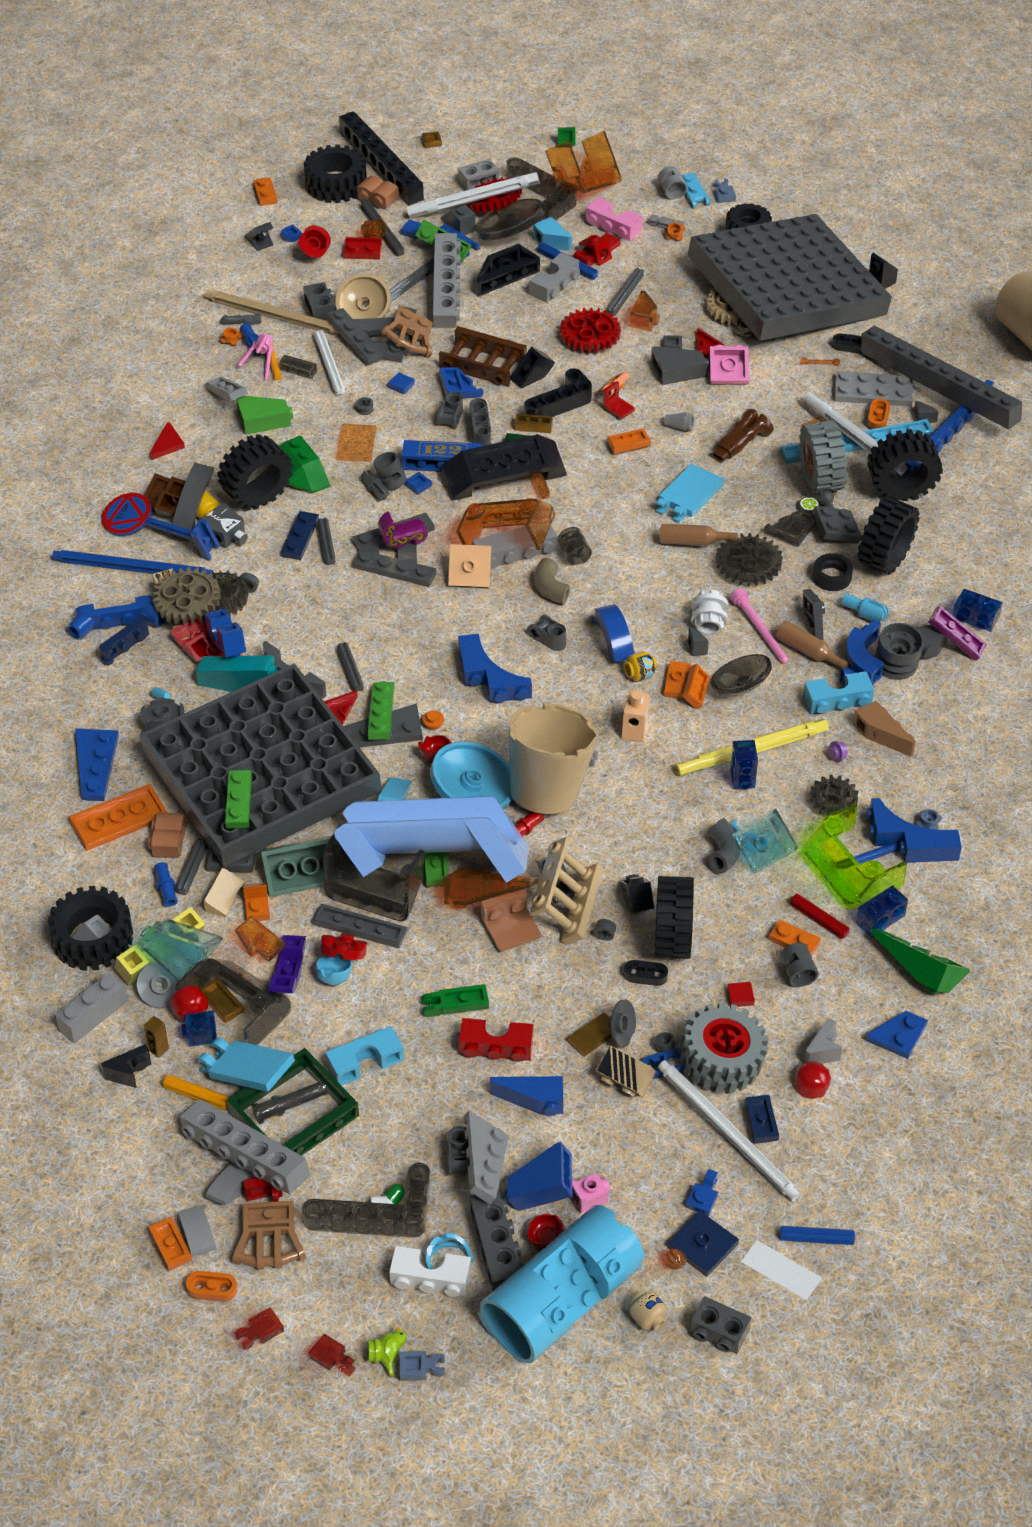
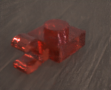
(329, 1353)

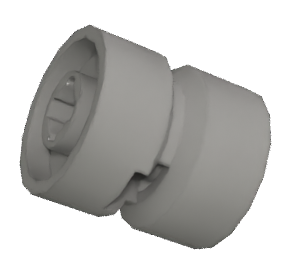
(672, 182)

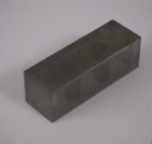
(298, 367)

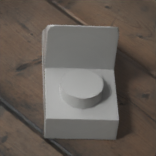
(823, 1047)

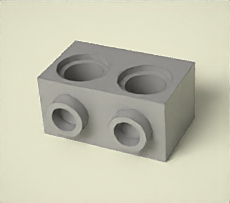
(476, 173)

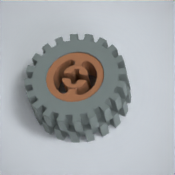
(823, 456)

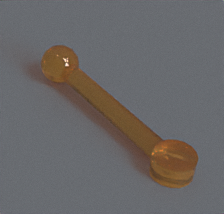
(804, 361)

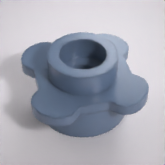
(932, 816)

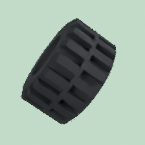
(747, 215)

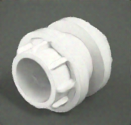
(709, 612)

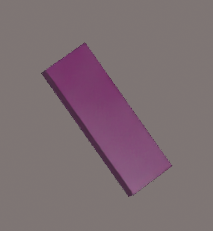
(957, 633)

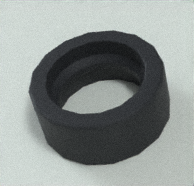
(836, 561)

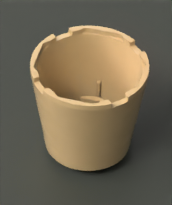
(1015, 306)
(549, 756)

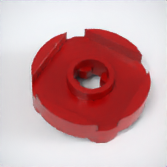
(343, 945)

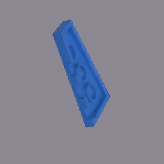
(95, 758)

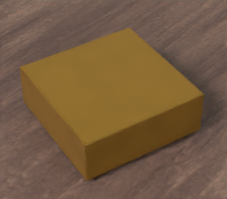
(431, 139)

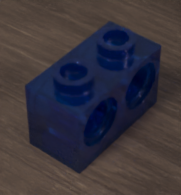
(977, 610)
(743, 764)
(882, 910)

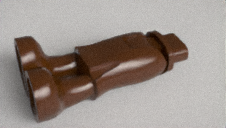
(742, 434)

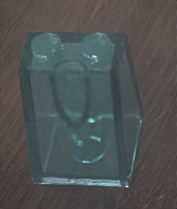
(177, 945)

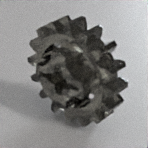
(833, 794)

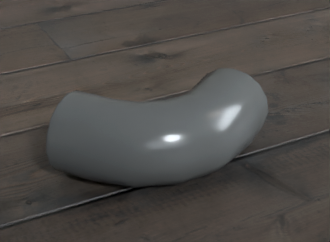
(728, 849)

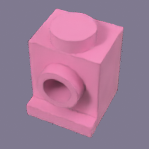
(590, 1192)

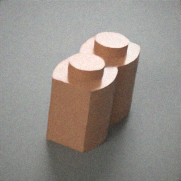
(378, 192)
(167, 835)

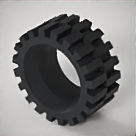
(334, 186)
(900, 449)
(244, 461)
(888, 535)
(80, 908)
(674, 917)

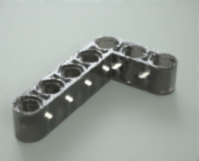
(559, 198)
(375, 1212)

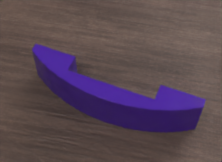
(289, 965)

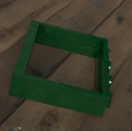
(322, 1128)

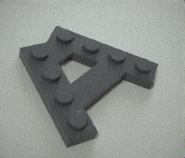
(357, 335)
(403, 568)

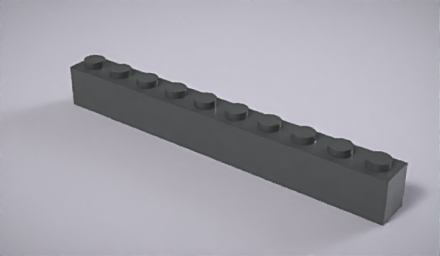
(941, 377)

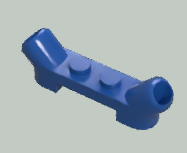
(88, 618)

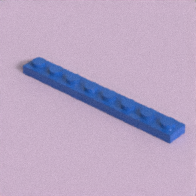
(947, 430)

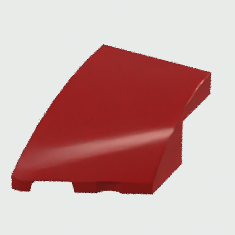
(199, 642)

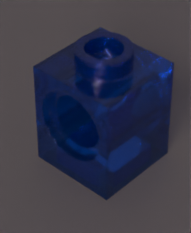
(206, 1028)

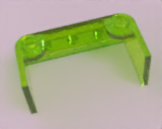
(837, 868)

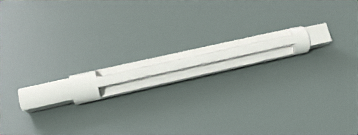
(473, 195)
(846, 426)

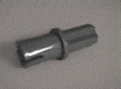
(375, 484)

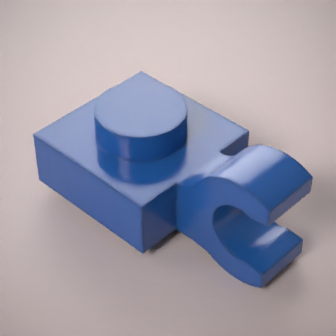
(703, 1196)

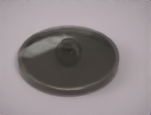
(510, 220)

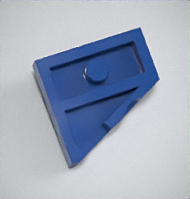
(455, 380)
(899, 1034)

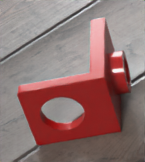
(597, 243)
(616, 404)

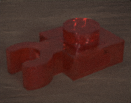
(262, 1327)

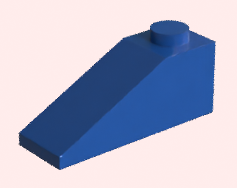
(533, 1093)

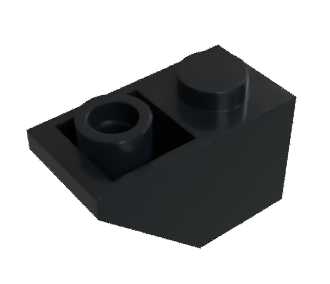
(883, 271)
(637, 893)

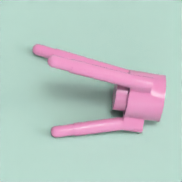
(262, 346)

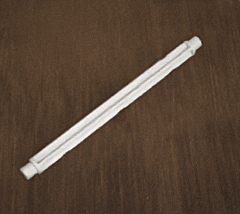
(695, 1097)

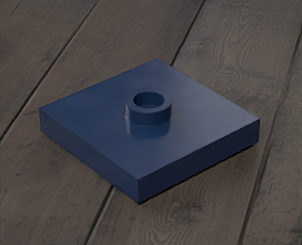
(704, 1243)

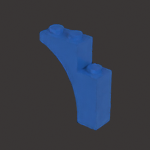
(481, 670)
(914, 841)

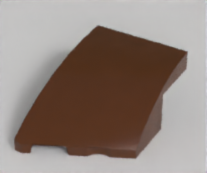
(164, 494)

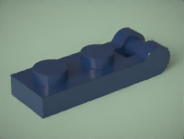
(123, 640)

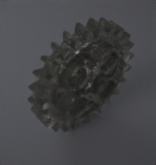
(749, 559)

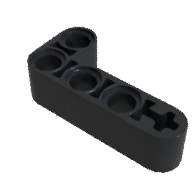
(572, 395)

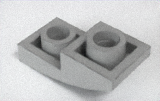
(228, 1184)
(197, 1231)

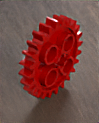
(495, 202)
(590, 330)

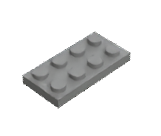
(866, 387)

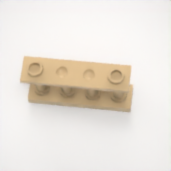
(584, 891)

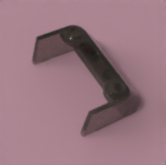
(379, 891)
(268, 1006)

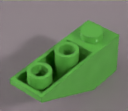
(427, 233)

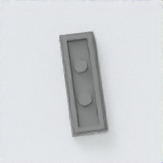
(226, 388)

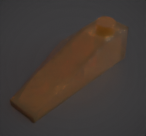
(475, 885)

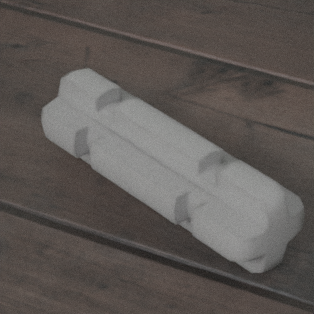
(662, 222)

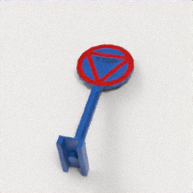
(133, 511)

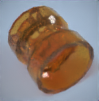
(373, 228)

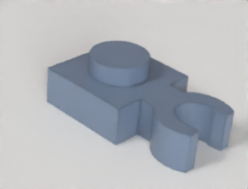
(724, 192)
(415, 1365)

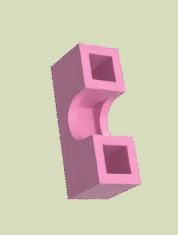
(624, 225)

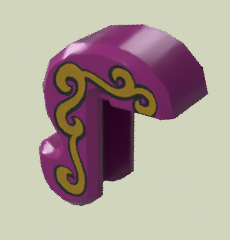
(402, 533)

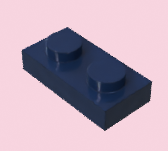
(761, 1119)

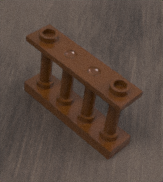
(487, 344)

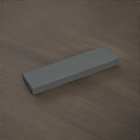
(360, 925)

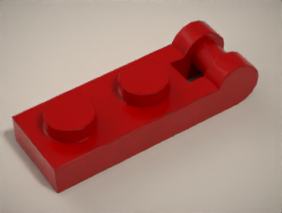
(587, 254)

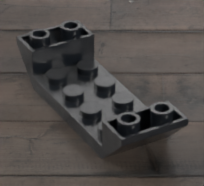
(501, 463)

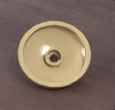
(360, 290)

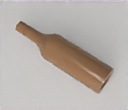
(692, 534)
(807, 644)

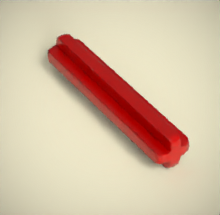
(819, 916)

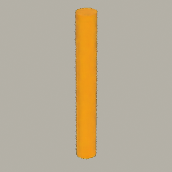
(274, 366)

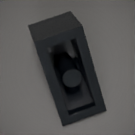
(532, 367)

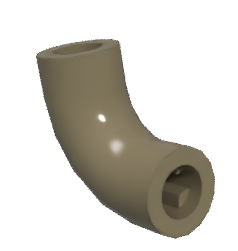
(547, 584)

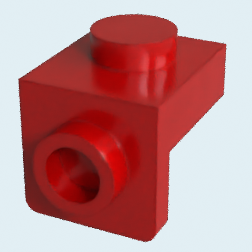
(259, 1188)

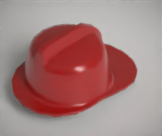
(314, 241)

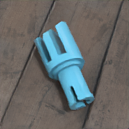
(866, 608)

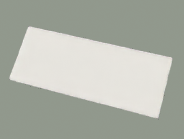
(781, 1270)

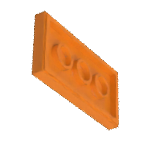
(117, 817)

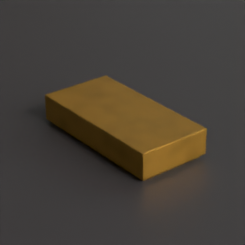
(222, 1000)
(591, 1035)

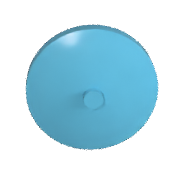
(471, 771)

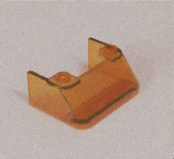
(598, 168)
(530, 512)

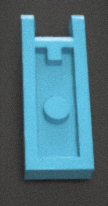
(695, 191)

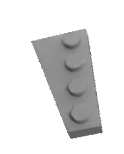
(486, 1156)

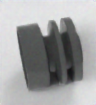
(900, 650)

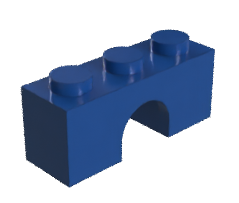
(224, 633)

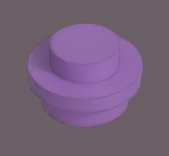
(837, 751)

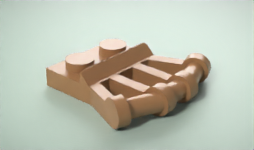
(414, 325)
(268, 1220)

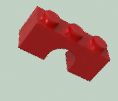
(513, 1045)

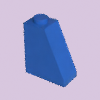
(542, 1179)

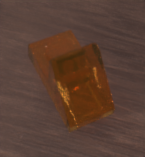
(259, 939)

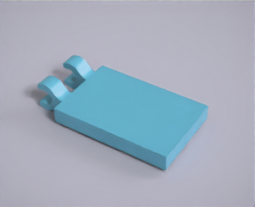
(689, 492)
(246, 1064)

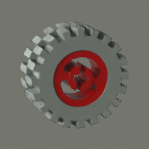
(704, 1049)

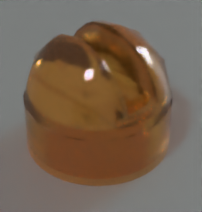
(678, 1255)

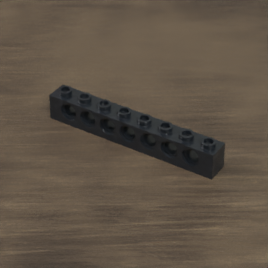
(381, 157)

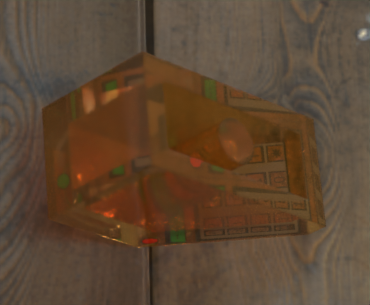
(644, 313)

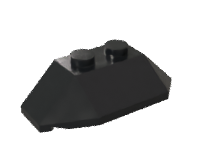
(506, 268)

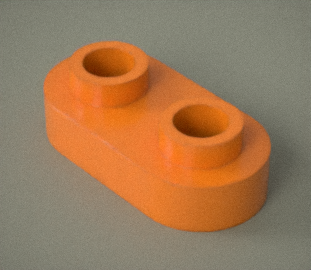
(878, 413)
(212, 1283)

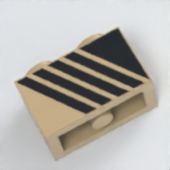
(625, 1071)

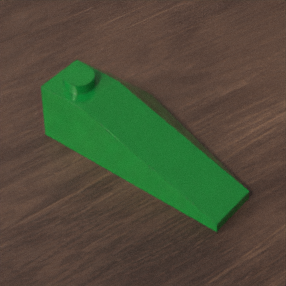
(932, 971)

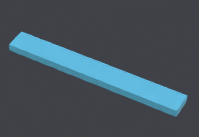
(792, 452)

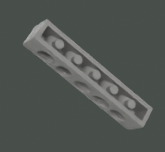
(445, 280)
(245, 1146)

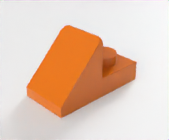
(256, 901)

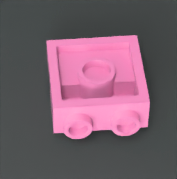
(729, 364)

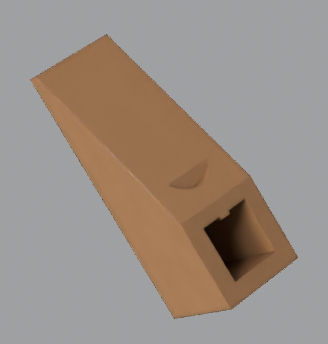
(880, 727)

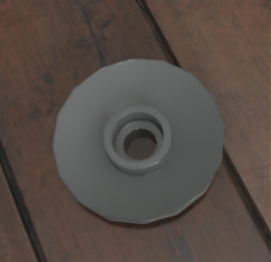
(622, 1022)

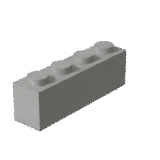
(516, 545)

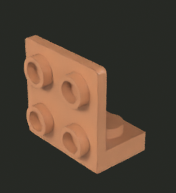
(509, 920)

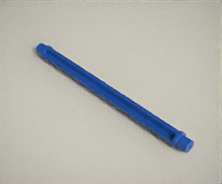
(119, 562)

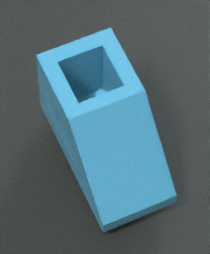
(552, 234)

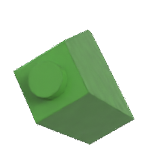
(263, 414)

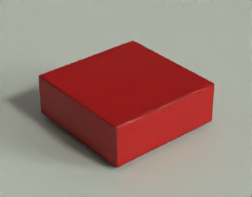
(741, 994)

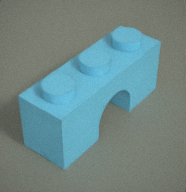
(823, 698)
(381, 1046)

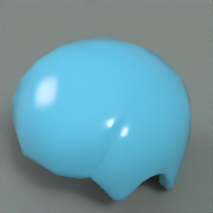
(333, 970)

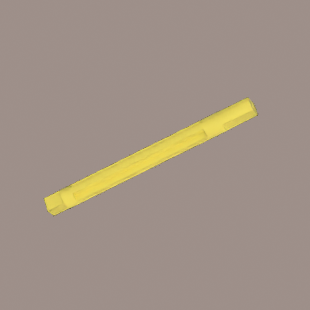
(762, 743)

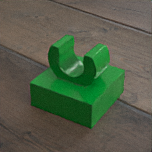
(566, 134)

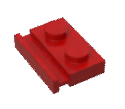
(362, 248)

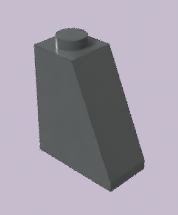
(678, 364)

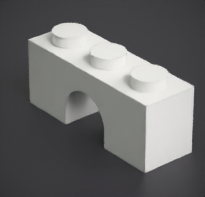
(449, 1278)

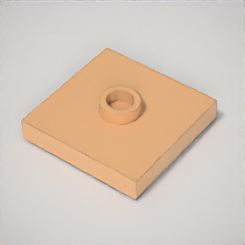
(469, 565)

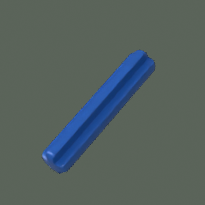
(817, 1235)

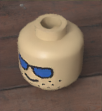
(648, 1310)

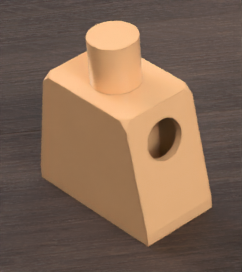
(636, 707)

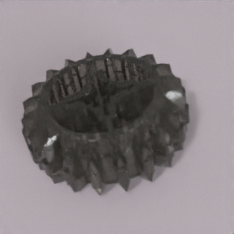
(233, 592)

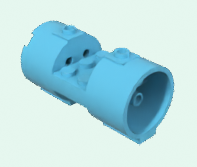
(561, 1284)

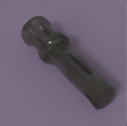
(278, 1105)

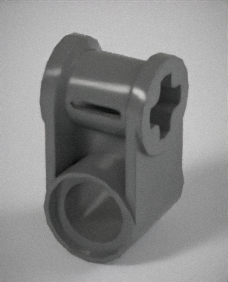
(451, 410)
(548, 633)
(457, 1151)

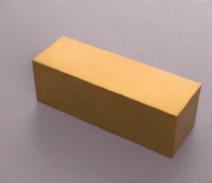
(533, 423)
(156, 1036)

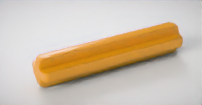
(195, 1091)

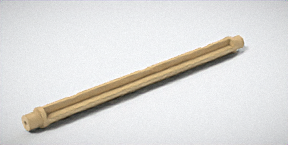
(271, 311)

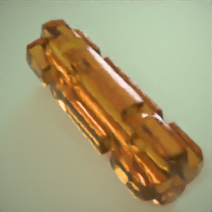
(540, 485)

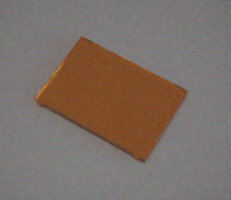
(356, 442)

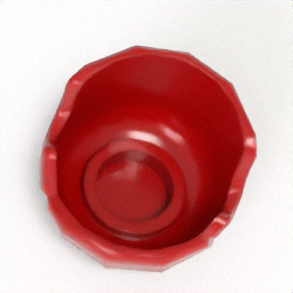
(432, 745)
(188, 1001)
(812, 1079)
(544, 1230)

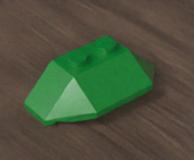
(307, 467)

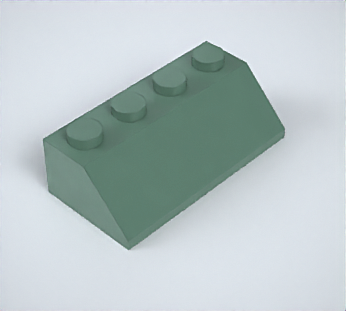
(294, 866)

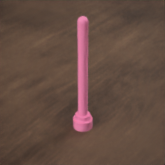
(740, 599)

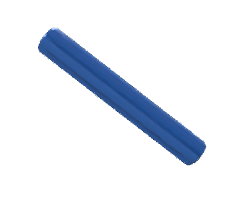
(551, 253)

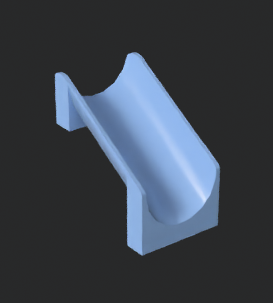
(432, 826)

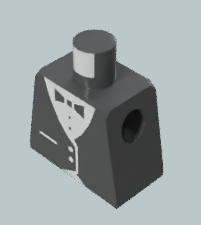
(227, 525)

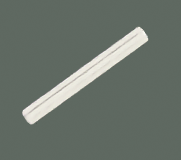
(329, 362)

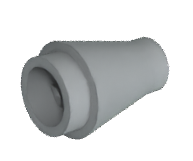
(680, 421)

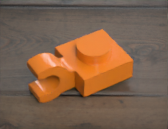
(621, 378)

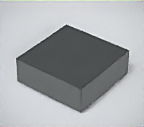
(672, 341)

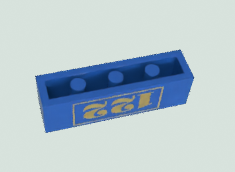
(431, 454)

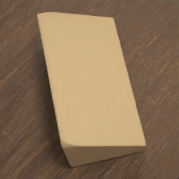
(223, 893)

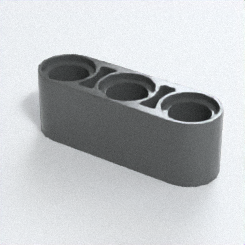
(480, 421)

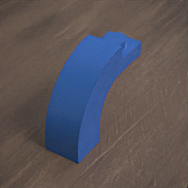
(615, 631)
(857, 654)

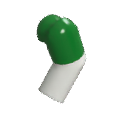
(393, 1196)

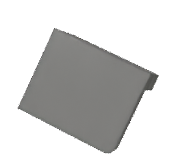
(92, 929)

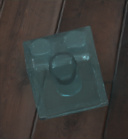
(765, 841)

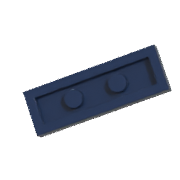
(300, 535)

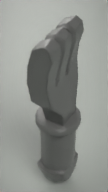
(251, 319)

